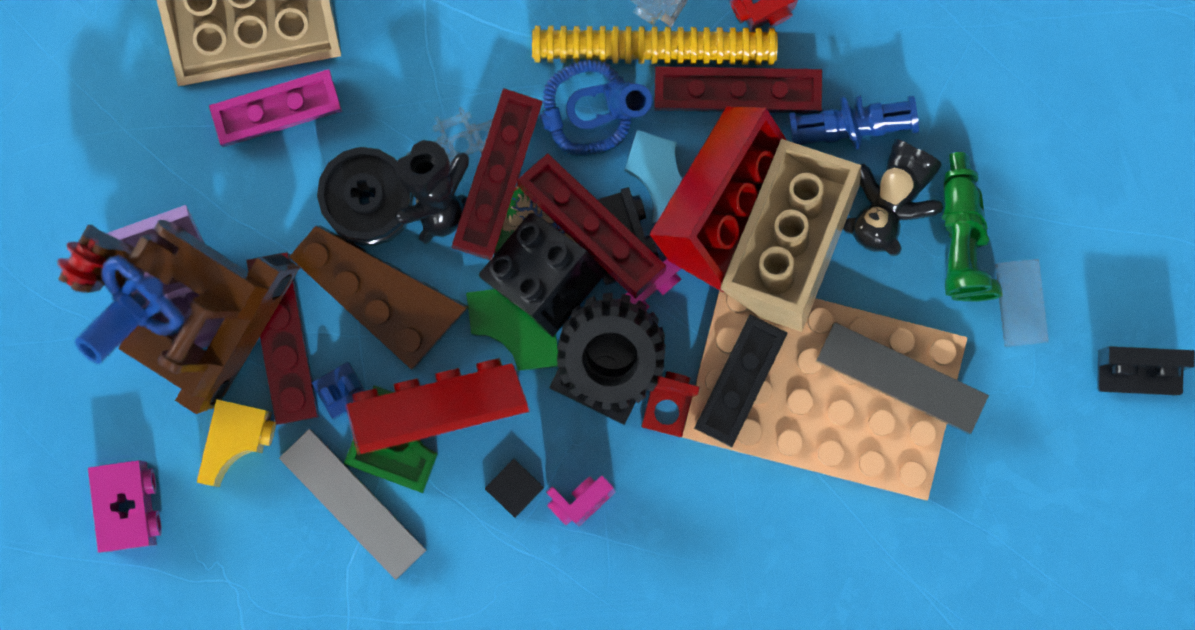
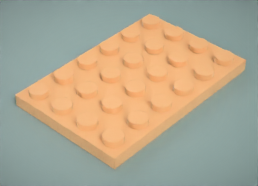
(823, 418)

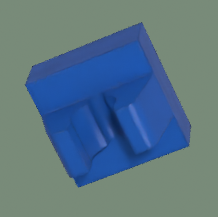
(337, 389)

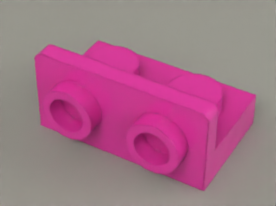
(589, 498)

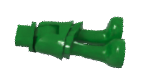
(968, 231)

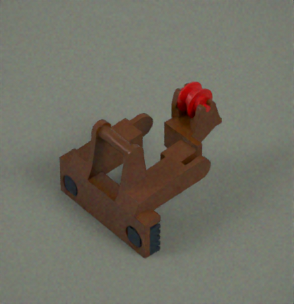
(224, 291)

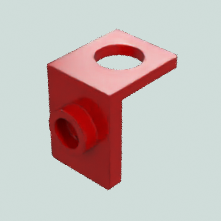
(676, 389)

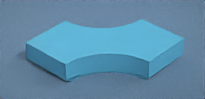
(655, 166)

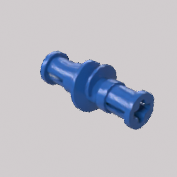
(855, 122)

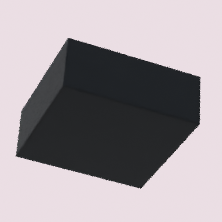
(514, 488)

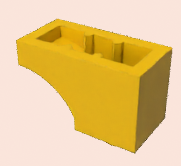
(232, 434)

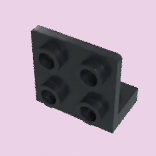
(542, 273)

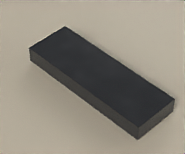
(740, 380)

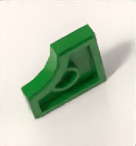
(505, 322)
(403, 464)

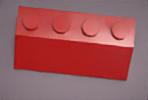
(718, 194)
(435, 408)

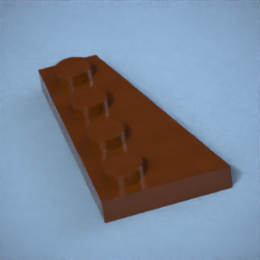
(388, 302)

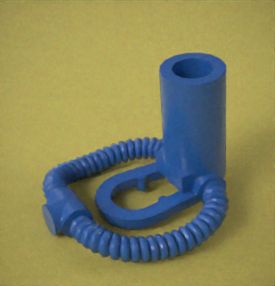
(622, 98)
(127, 311)

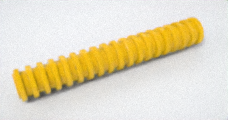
(655, 45)

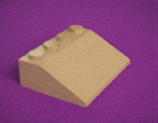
(245, 36)

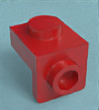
(763, 11)

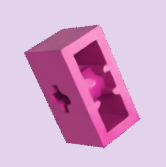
(108, 489)

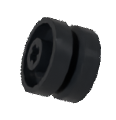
(345, 182)

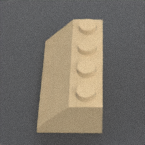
(792, 234)

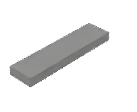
(352, 504)

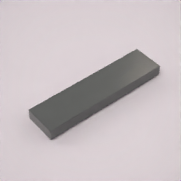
(902, 378)

